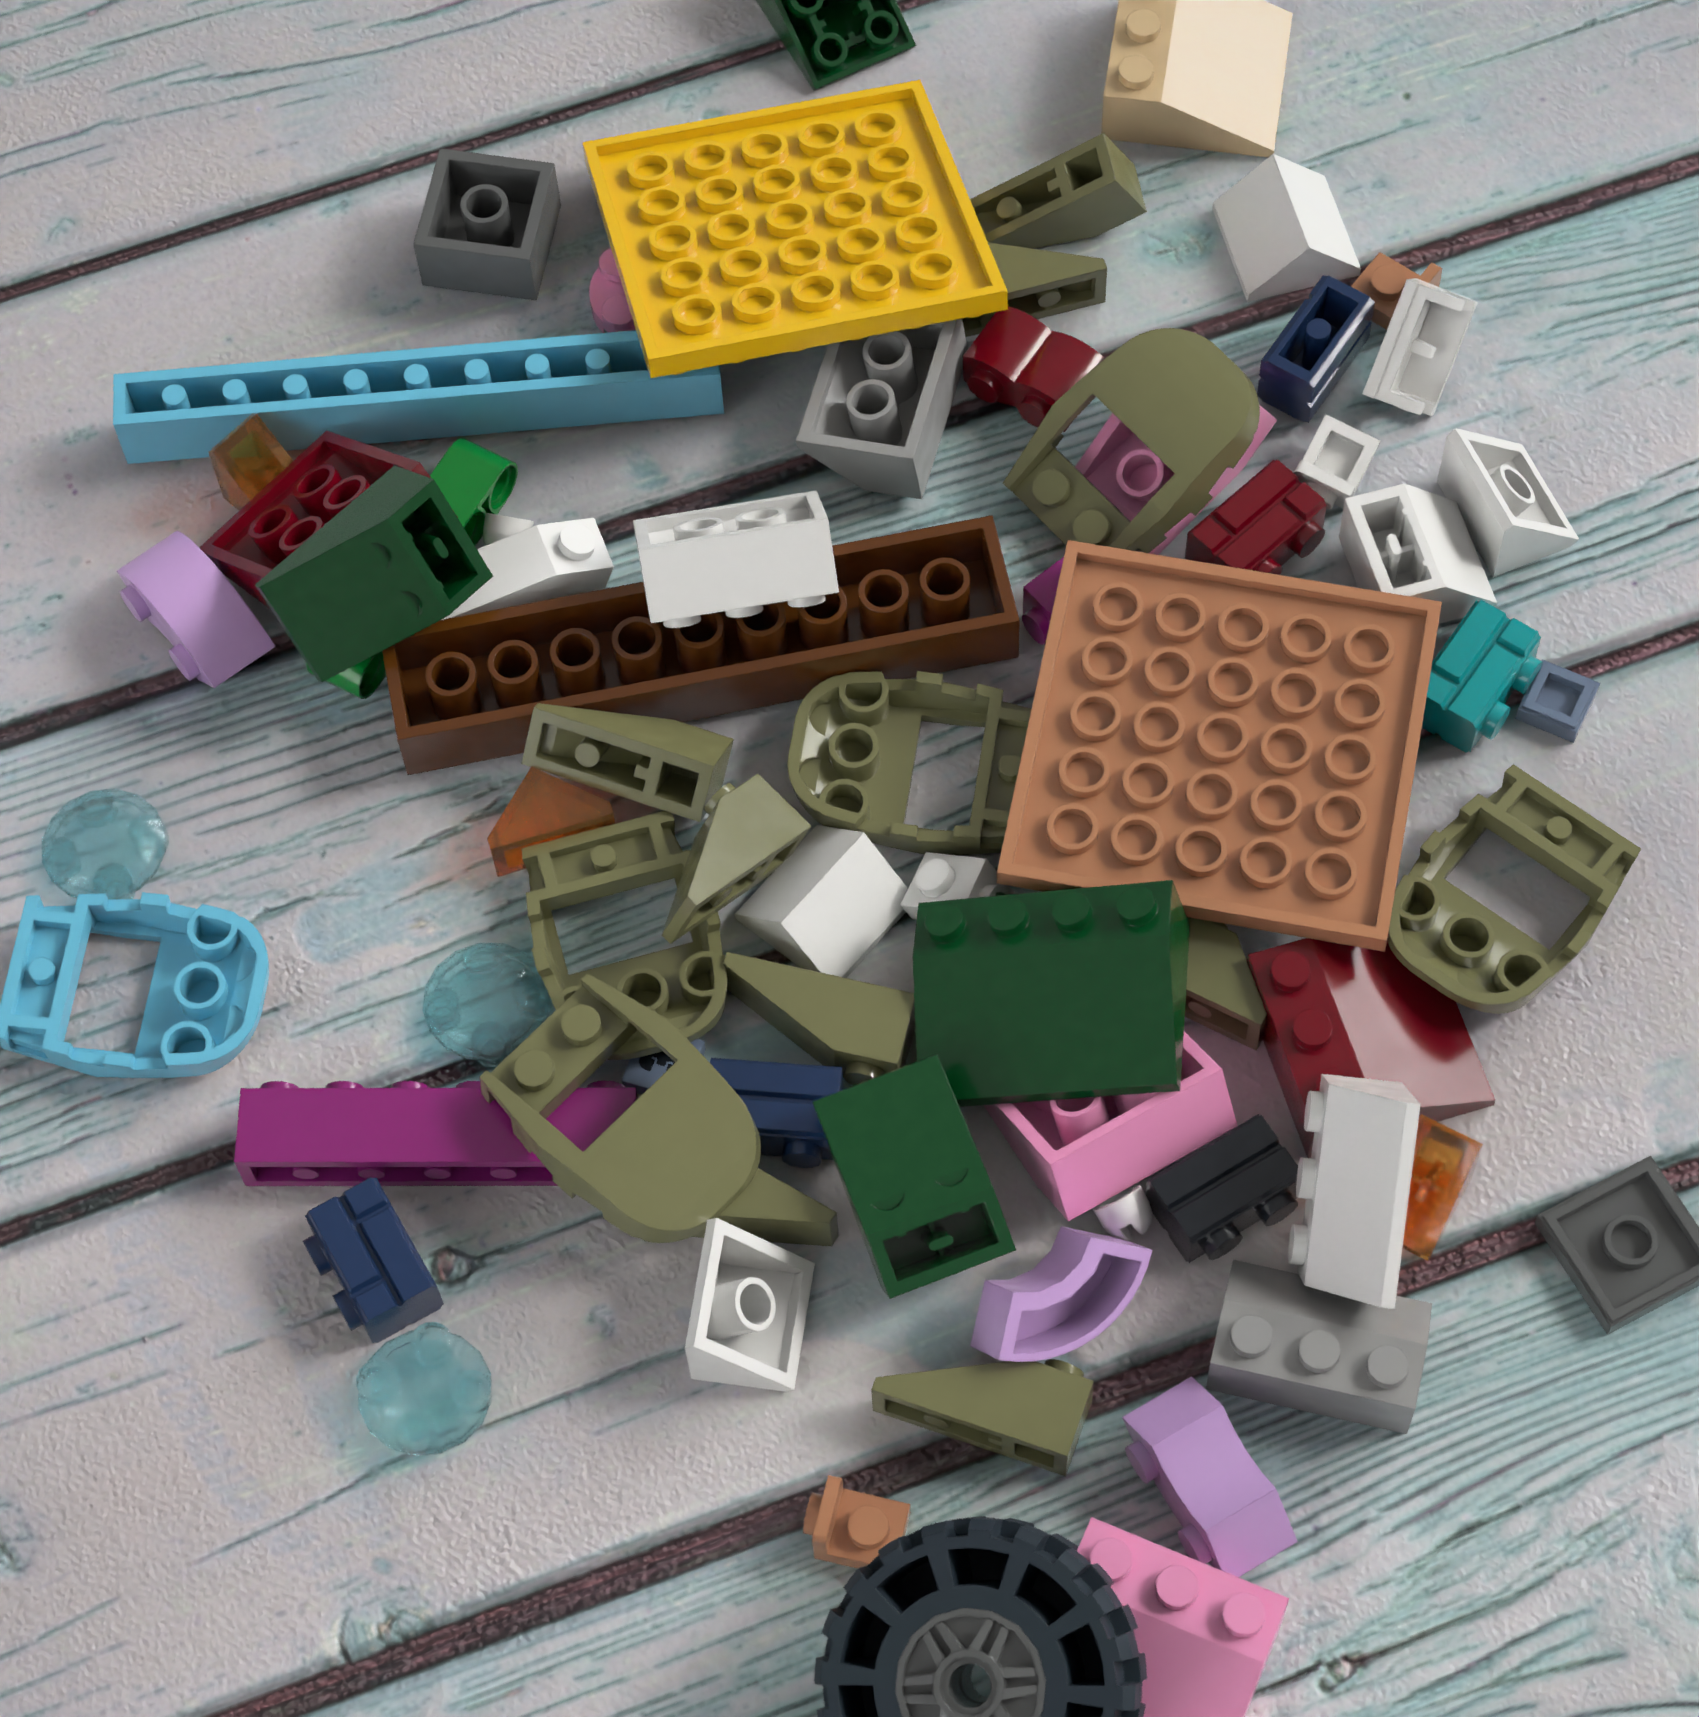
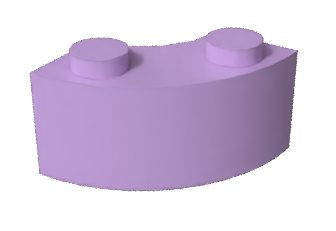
(194, 610)
(1062, 1299)
(1207, 1479)

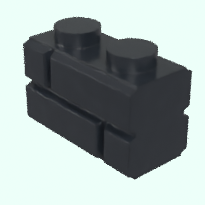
(1225, 1190)

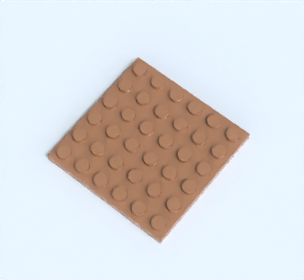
(1224, 741)

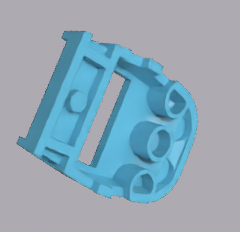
(199, 1001)

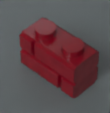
(1261, 524)

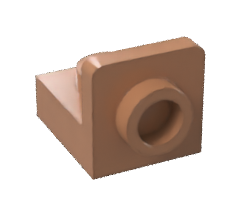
(1384, 283)
(851, 1524)

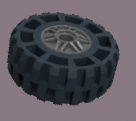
(986, 1598)

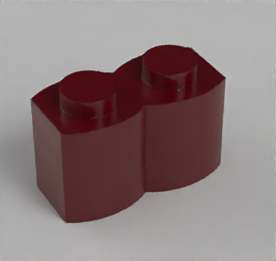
(1025, 364)

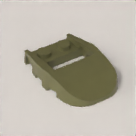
(1180, 402)
(859, 749)
(1469, 948)
(678, 982)
(668, 1157)

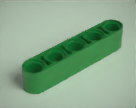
(473, 484)

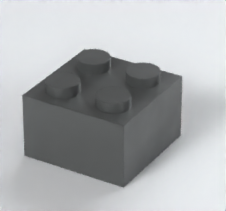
(487, 224)

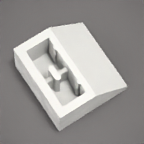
(1413, 547)

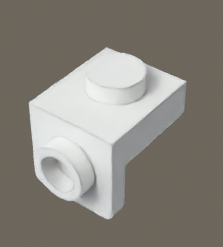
(1336, 461)
(951, 878)

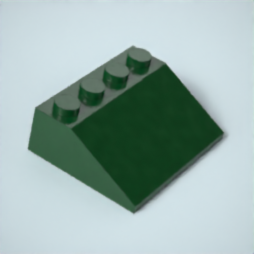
(1053, 992)

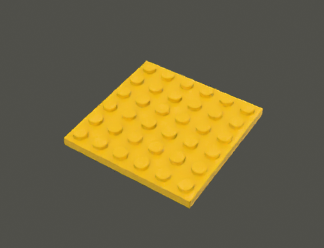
(791, 228)

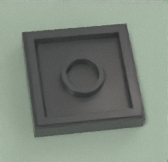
(1625, 1244)

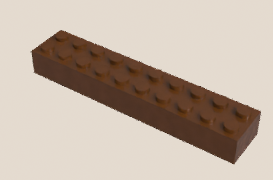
(902, 607)

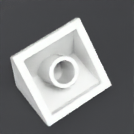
(1283, 230)
(1502, 501)
(827, 902)
(747, 1310)

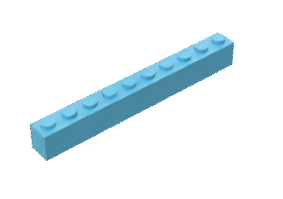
(406, 395)

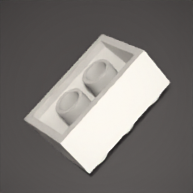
(736, 558)
(1355, 1188)

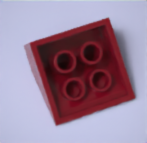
(297, 506)
(1367, 1019)

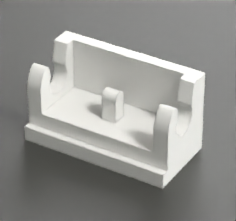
(1420, 347)

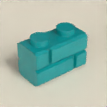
(1477, 675)

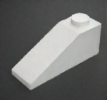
(541, 566)

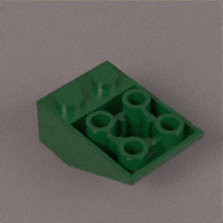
(838, 36)
(374, 574)
(913, 1176)

